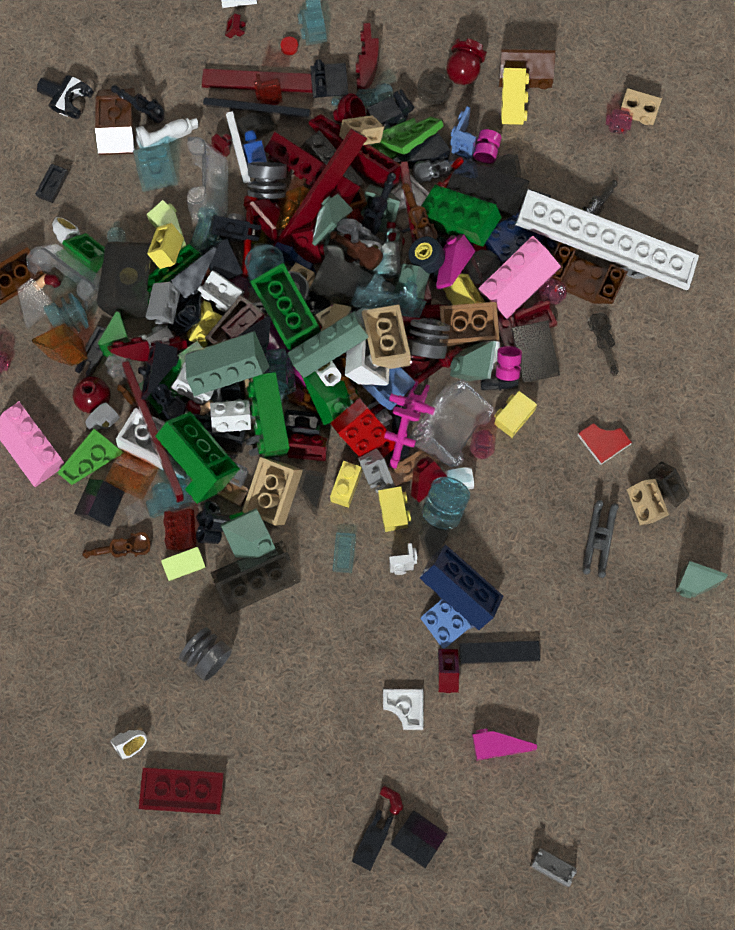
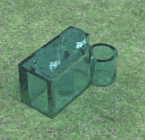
(313, 23)
(201, 236)
(281, 364)
(164, 499)

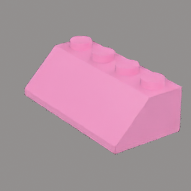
(519, 277)
(28, 445)

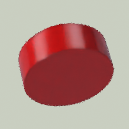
(289, 45)

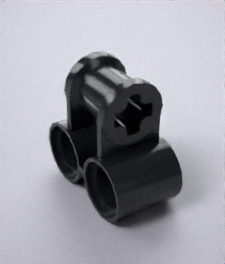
(210, 523)

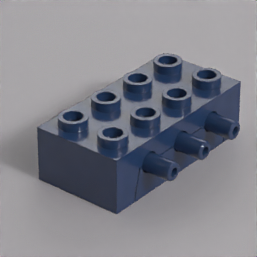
(509, 238)
(461, 587)

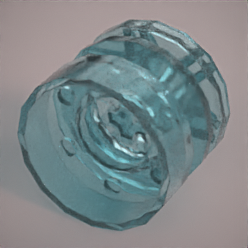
(261, 260)
(68, 313)
(446, 502)

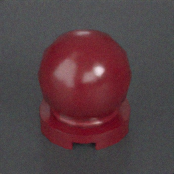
(465, 61)

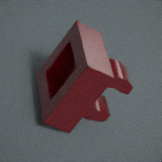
(233, 25)
(222, 144)

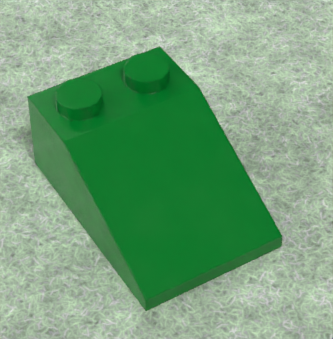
(328, 400)

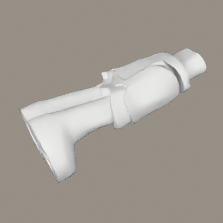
(167, 134)

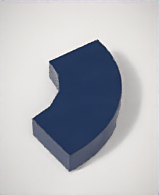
(292, 257)

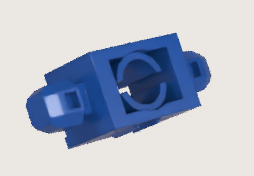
(253, 150)

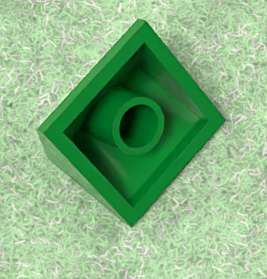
(86, 250)
(114, 332)

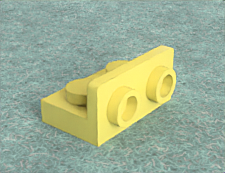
(205, 325)

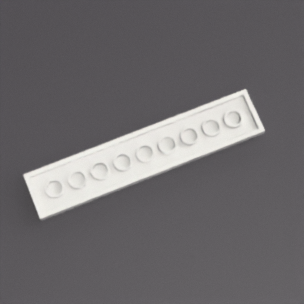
(607, 239)

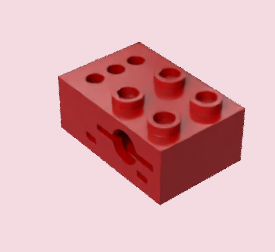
(362, 430)

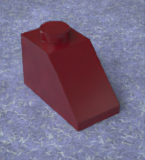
(423, 477)
(448, 670)

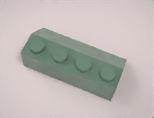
(328, 344)
(225, 363)

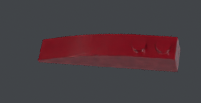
(368, 160)

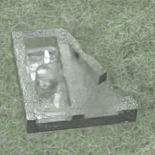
(32, 302)

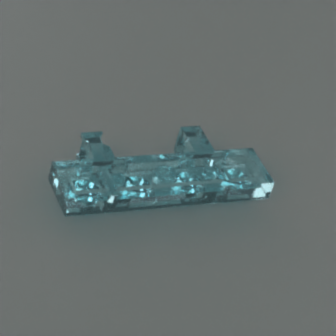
(376, 297)

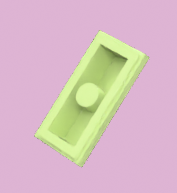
(183, 563)

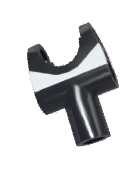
(64, 94)

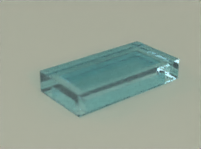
(344, 552)

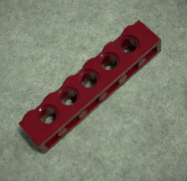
(280, 145)

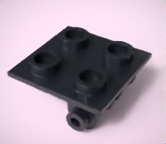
(328, 79)
(187, 315)

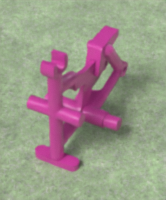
(414, 406)

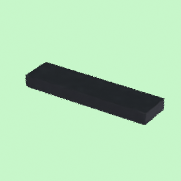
(499, 652)

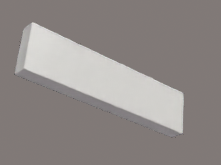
(238, 147)

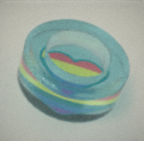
(116, 235)

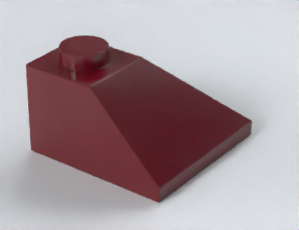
(268, 216)

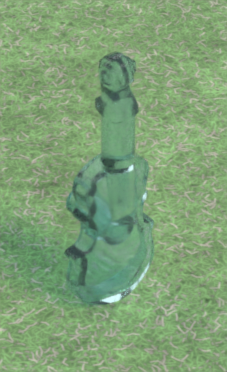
(371, 96)

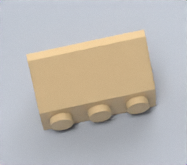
(386, 337)
(272, 490)

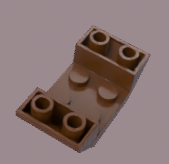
(114, 123)
(586, 278)

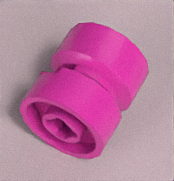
(487, 146)
(509, 361)

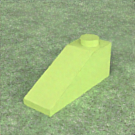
(164, 214)

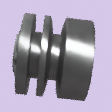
(267, 180)
(428, 338)
(202, 650)

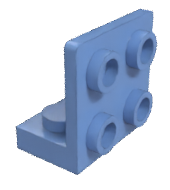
(463, 142)
(398, 384)
(445, 623)

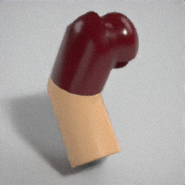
(48, 279)
(198, 409)

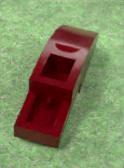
(368, 60)
(139, 348)

